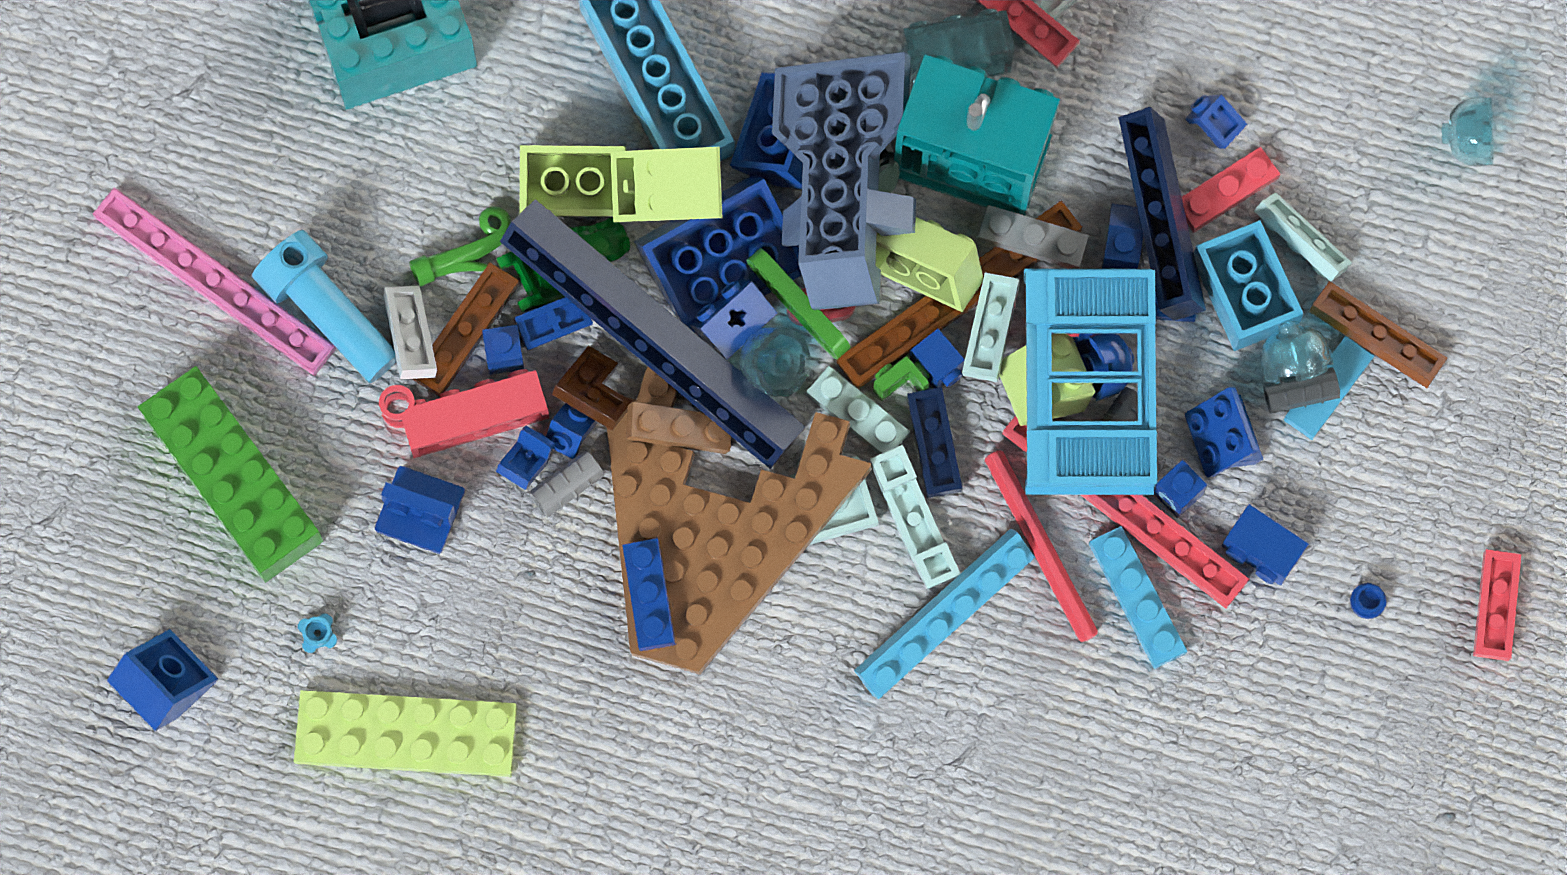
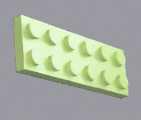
(405, 733)

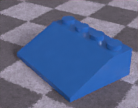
(702, 256)

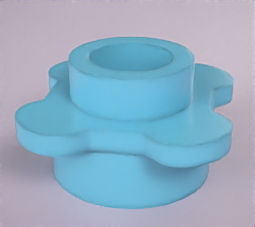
(309, 626)

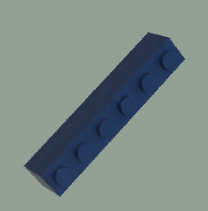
(1162, 213)

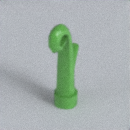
(461, 258)

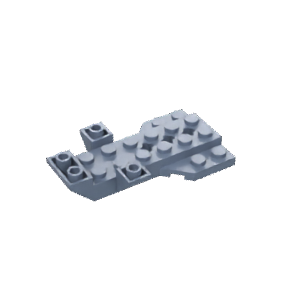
(842, 206)

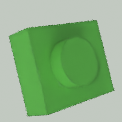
(893, 377)

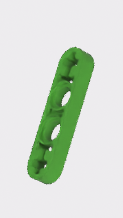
(798, 303)

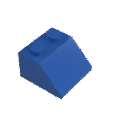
(161, 679)

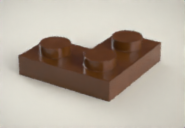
(586, 390)

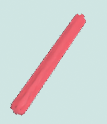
(1041, 546)

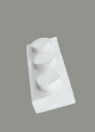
(410, 332)

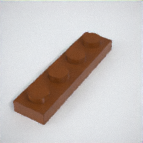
(466, 325)
(1378, 334)

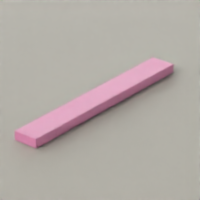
(214, 281)

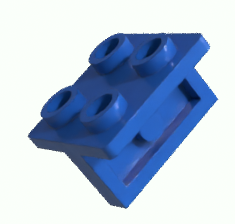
(1223, 433)
(419, 509)

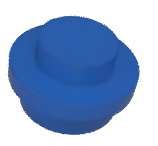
(1368, 601)

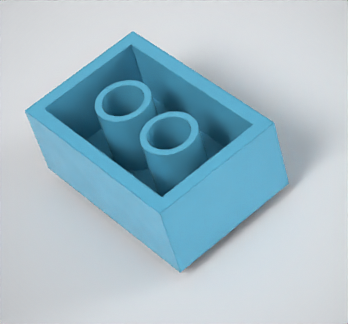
(1246, 285)

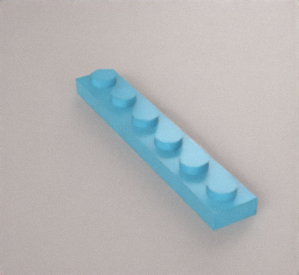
(944, 613)

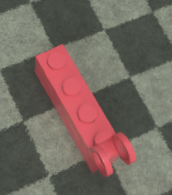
(467, 414)

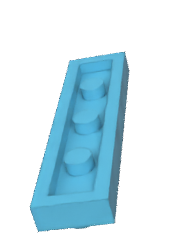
(1137, 597)

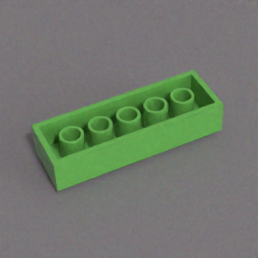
(230, 474)

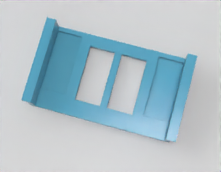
(1089, 454)

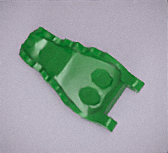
(605, 237)

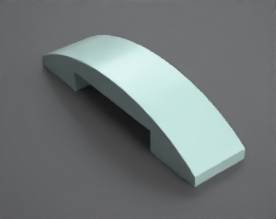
(913, 517)

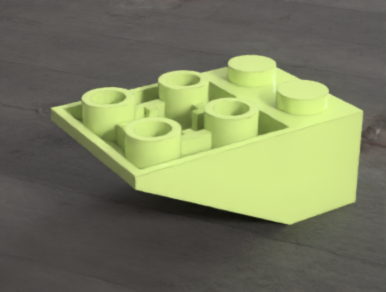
(666, 184)

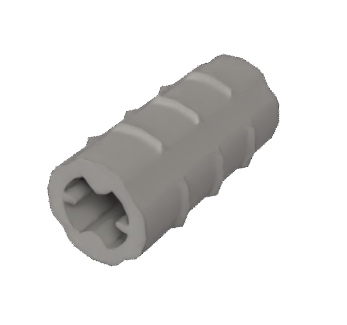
(566, 483)

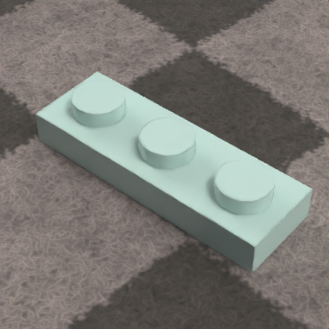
(1302, 237)
(991, 327)
(866, 418)

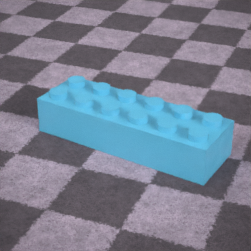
(657, 75)

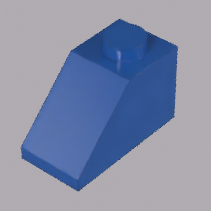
(1123, 238)

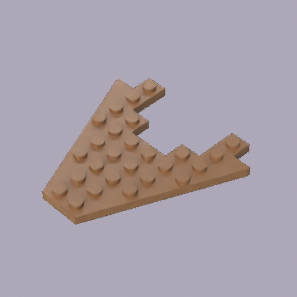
(714, 548)

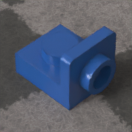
(1216, 119)

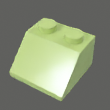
(1066, 397)

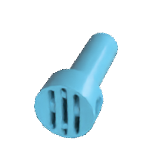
(296, 273)

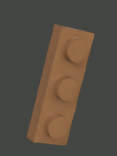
(675, 428)

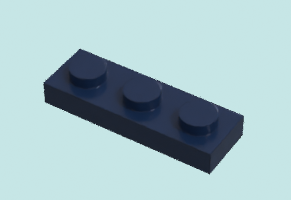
(934, 442)

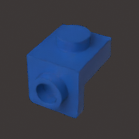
(569, 430)
(526, 458)

